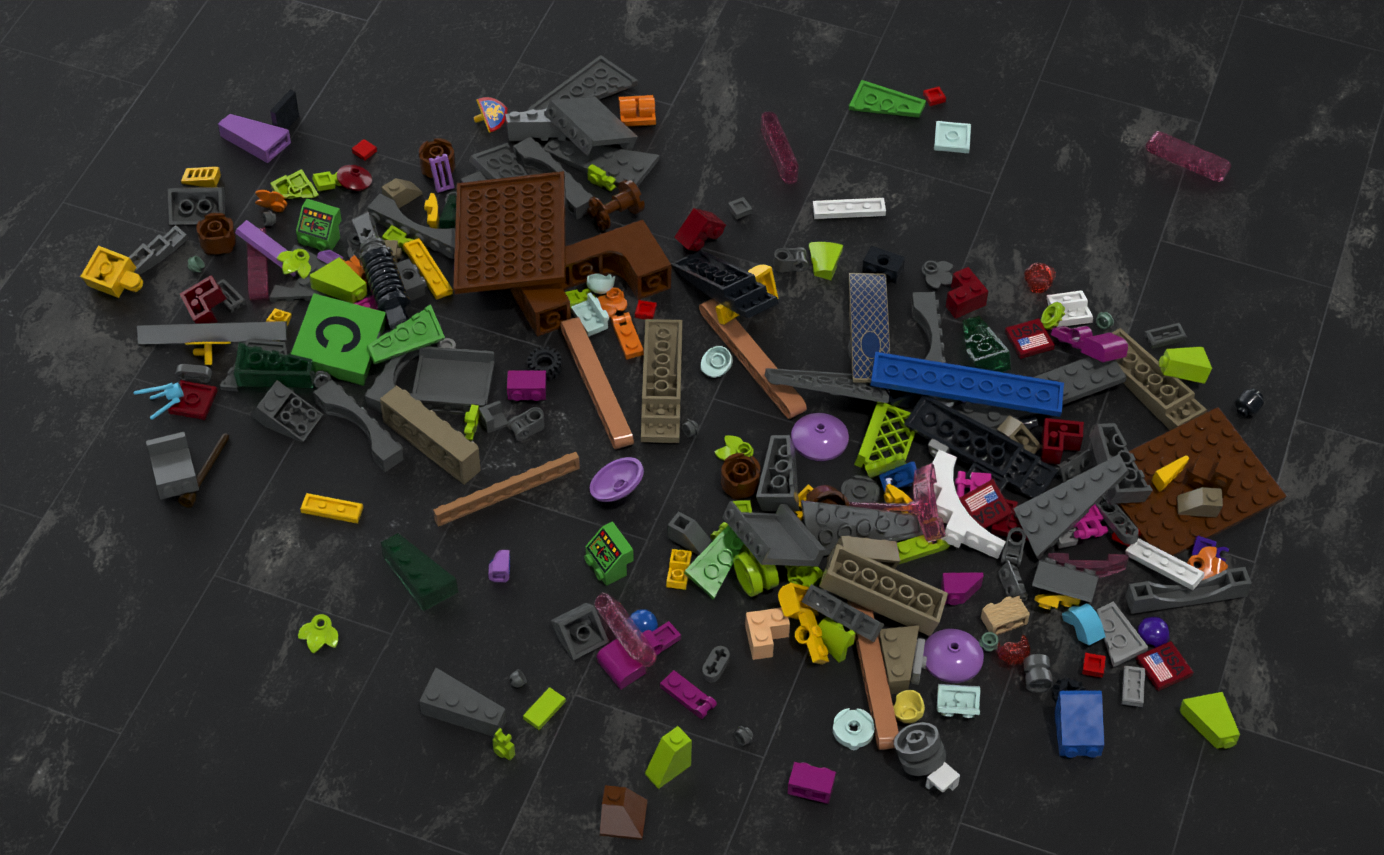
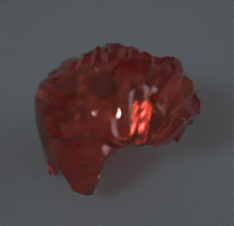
(1039, 277)
(1013, 652)

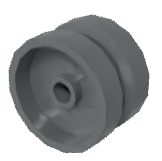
(920, 749)

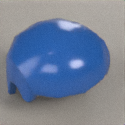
(644, 620)

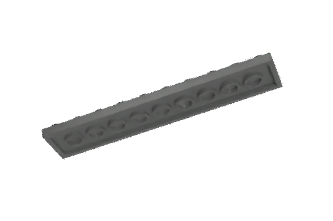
(1079, 380)

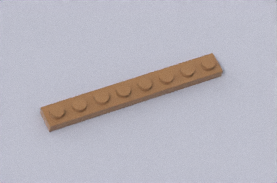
(506, 489)

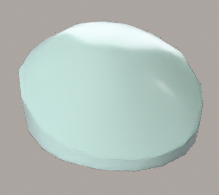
(716, 361)

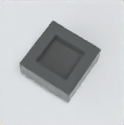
(740, 208)

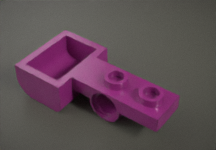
(1101, 347)
(622, 667)

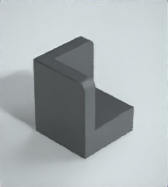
(492, 417)

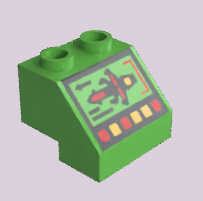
(318, 225)
(609, 554)

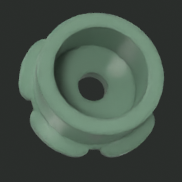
(195, 264)
(1104, 320)
(989, 637)

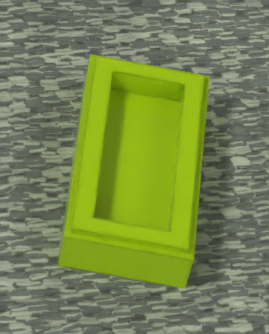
(544, 708)

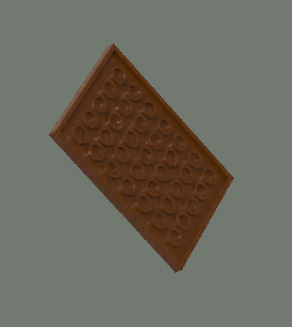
(510, 233)
(1210, 437)

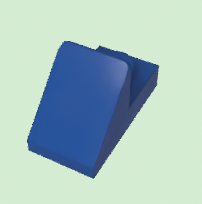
(899, 477)

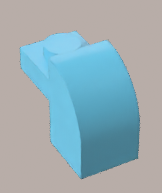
(1086, 623)

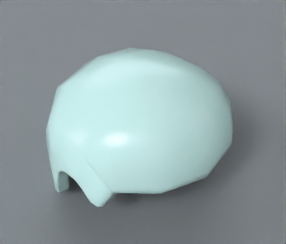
(599, 283)

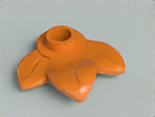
(273, 200)
(613, 301)
(1209, 563)

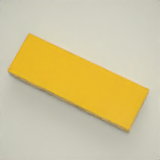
(331, 508)

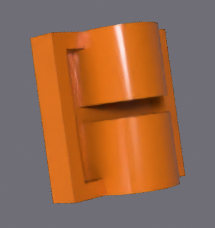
(637, 110)

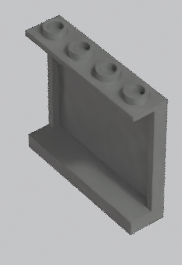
(589, 123)
(453, 379)
(775, 537)

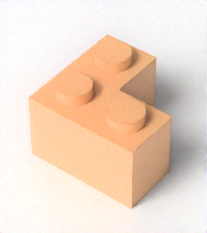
(763, 628)

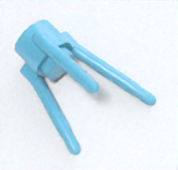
(171, 390)

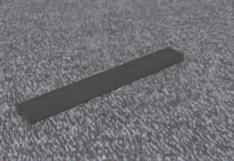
(212, 332)

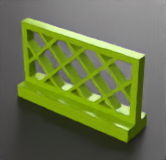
(874, 428)

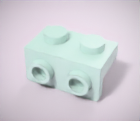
(591, 315)
(959, 700)

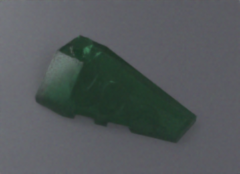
(984, 346)

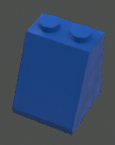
(1079, 723)

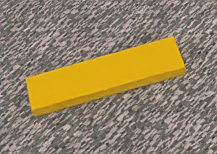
(428, 268)

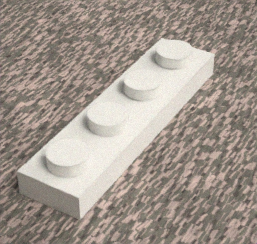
(849, 208)
(1165, 564)

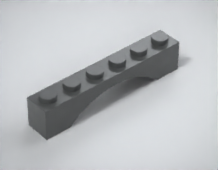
(534, 157)
(387, 213)
(924, 312)
(388, 378)
(336, 402)
(1223, 586)

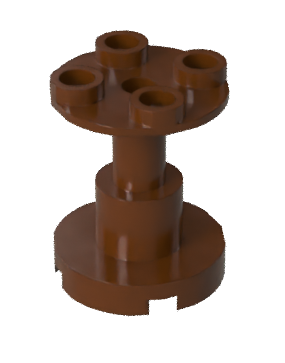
(627, 198)

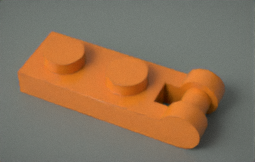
(627, 336)

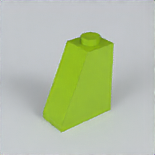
(339, 281)
(1186, 364)
(1212, 719)
(670, 757)

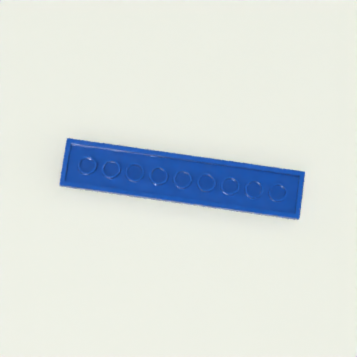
(967, 384)

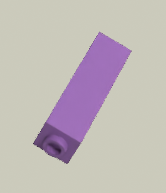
(254, 137)

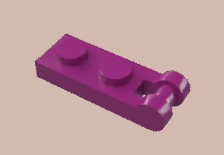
(687, 694)

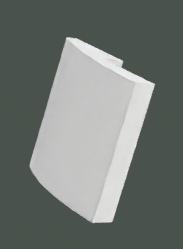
(1075, 308)

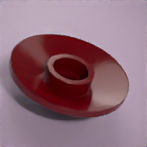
(354, 177)

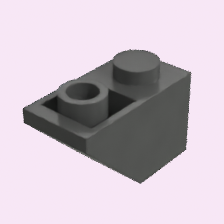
(688, 533)

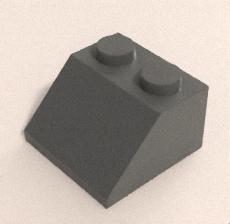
(580, 630)

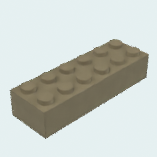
(430, 434)
(883, 589)

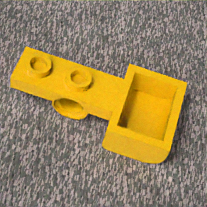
(763, 275)
(790, 601)

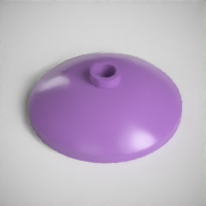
(819, 436)
(617, 479)
(953, 664)

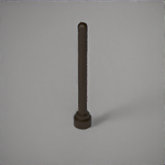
(188, 499)

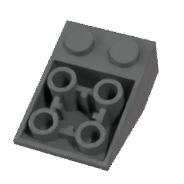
(286, 413)

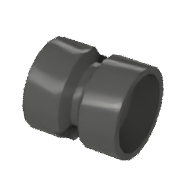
(1038, 673)

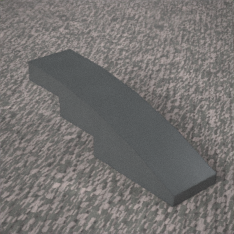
(157, 250)
(842, 613)

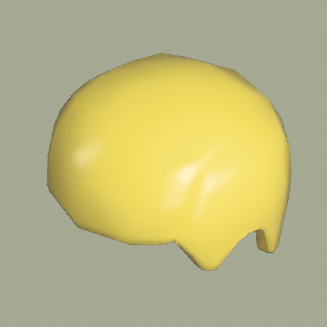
(909, 706)

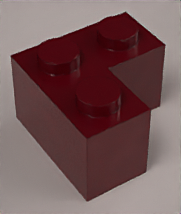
(698, 227)
(966, 294)
(201, 298)
(1060, 435)

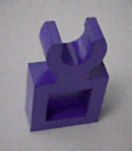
(1201, 542)

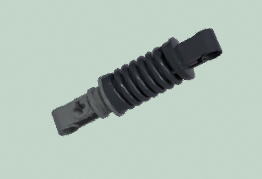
(381, 272)

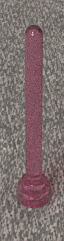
(915, 507)

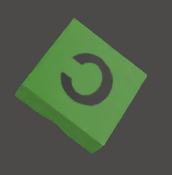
(338, 336)

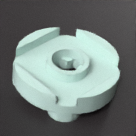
(849, 738)

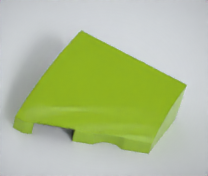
(294, 186)
(825, 258)
(882, 465)
(804, 575)
(836, 638)

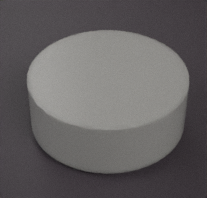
(447, 343)

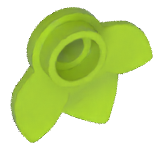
(294, 263)
(734, 445)
(318, 636)

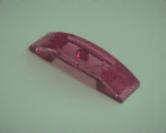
(923, 488)
(1114, 564)

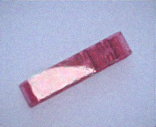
(779, 147)
(1188, 156)
(257, 272)
(625, 630)

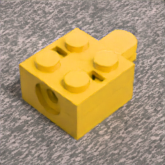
(111, 273)

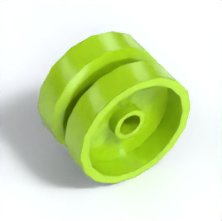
(753, 575)

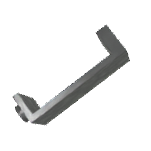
(172, 465)

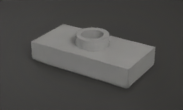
(919, 661)
(1133, 686)

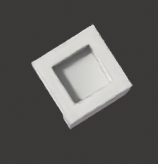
(943, 778)

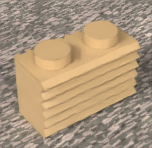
(1005, 615)

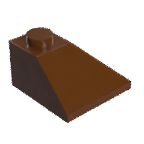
(622, 813)

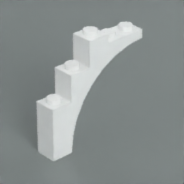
(960, 525)

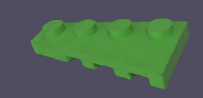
(883, 100)
(411, 335)
(715, 562)

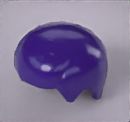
(1154, 631)

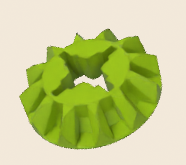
(1055, 309)

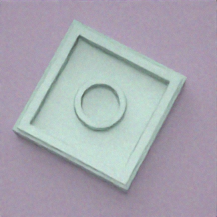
(952, 137)

